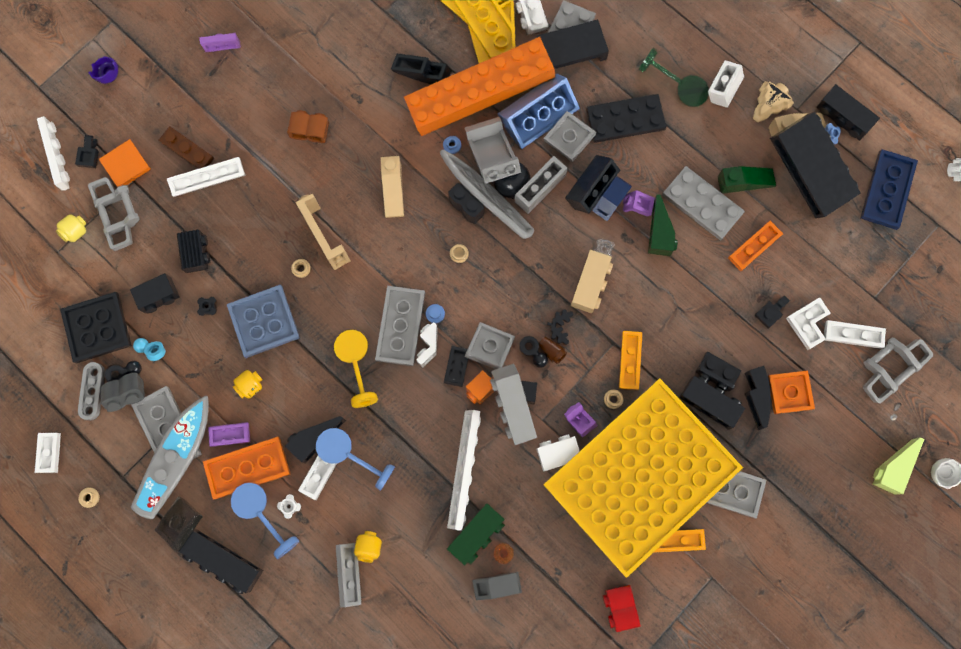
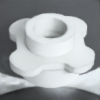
(288, 511)

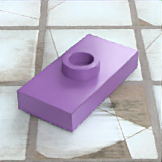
(220, 42)
(229, 434)

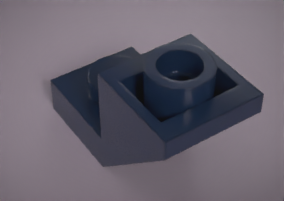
(612, 198)

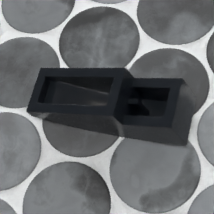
(420, 68)
(759, 397)

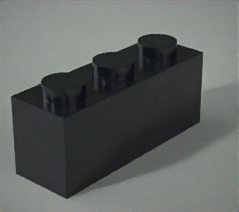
(847, 112)
(592, 184)
(712, 402)

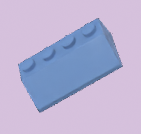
(538, 110)

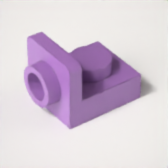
(639, 203)

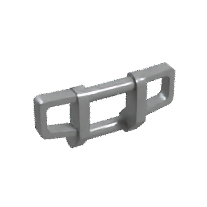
(131, 219)
(881, 374)

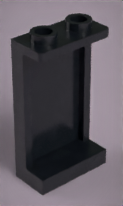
(575, 44)

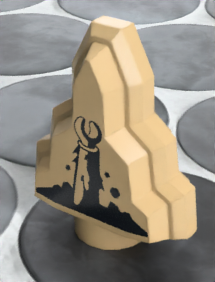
(772, 100)

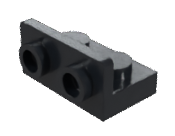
(718, 372)

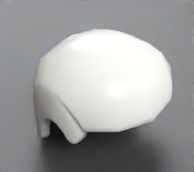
(946, 473)

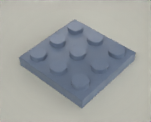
(263, 321)

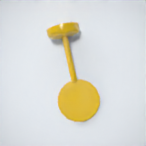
(350, 348)

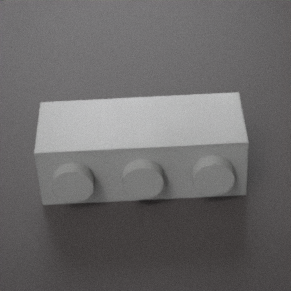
(540, 185)

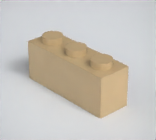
(592, 282)

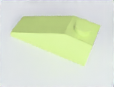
(896, 471)

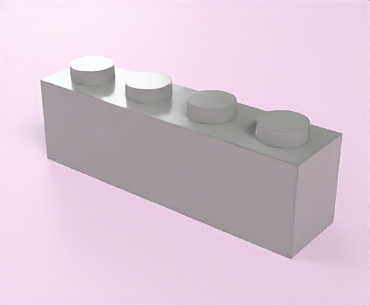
(514, 404)

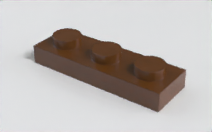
(185, 148)

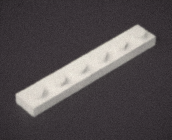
(463, 470)

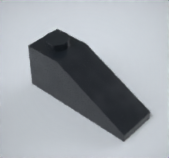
(304, 442)

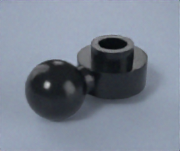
(539, 359)
(131, 367)

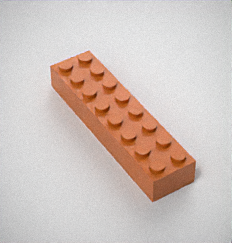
(480, 86)

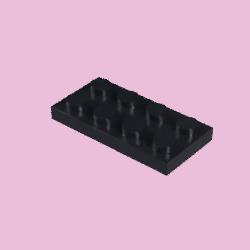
(626, 118)

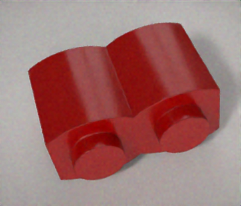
(622, 608)

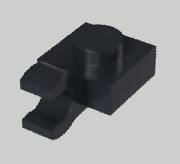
(87, 155)
(771, 313)

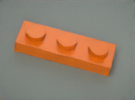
(755, 246)

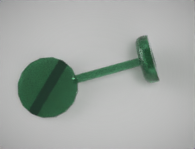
(691, 89)

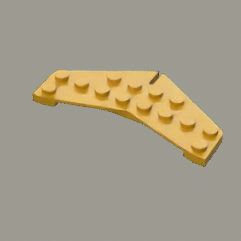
(489, 24)

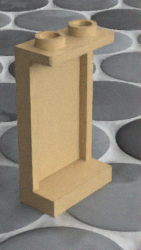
(336, 256)

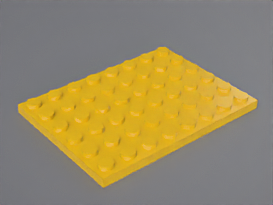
(642, 477)

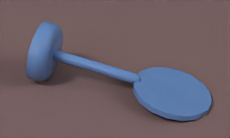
(335, 446)
(249, 502)

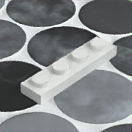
(53, 154)
(206, 177)

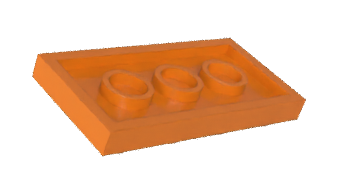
(251, 464)

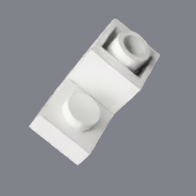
(429, 336)

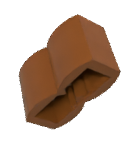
(308, 127)

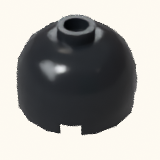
(512, 184)

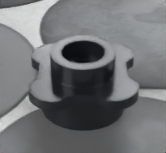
(211, 310)

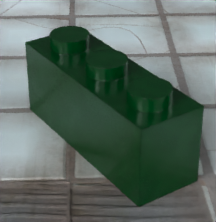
(476, 535)

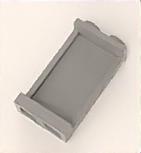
(492, 150)

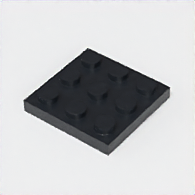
(95, 327)

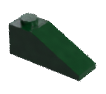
(745, 178)
(662, 233)

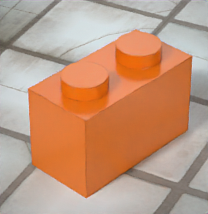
(479, 388)

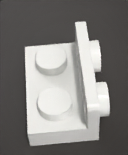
(532, 15)

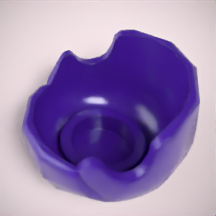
(104, 70)

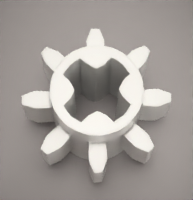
(954, 169)

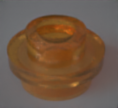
(503, 560)

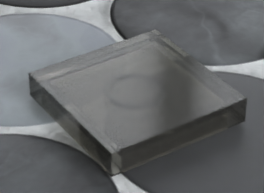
(178, 523)

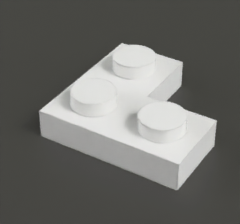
(804, 322)

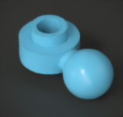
(153, 350)

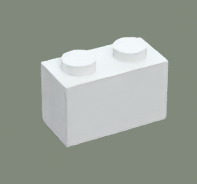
(726, 83)
(558, 453)

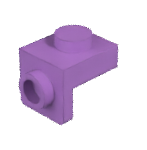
(580, 420)

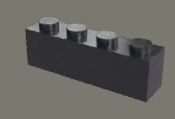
(220, 561)

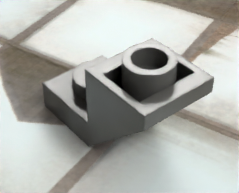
(497, 586)

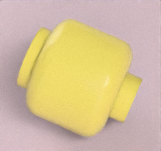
(71, 228)

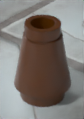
(553, 350)

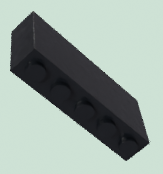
(815, 165)

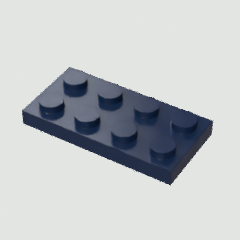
(889, 189)

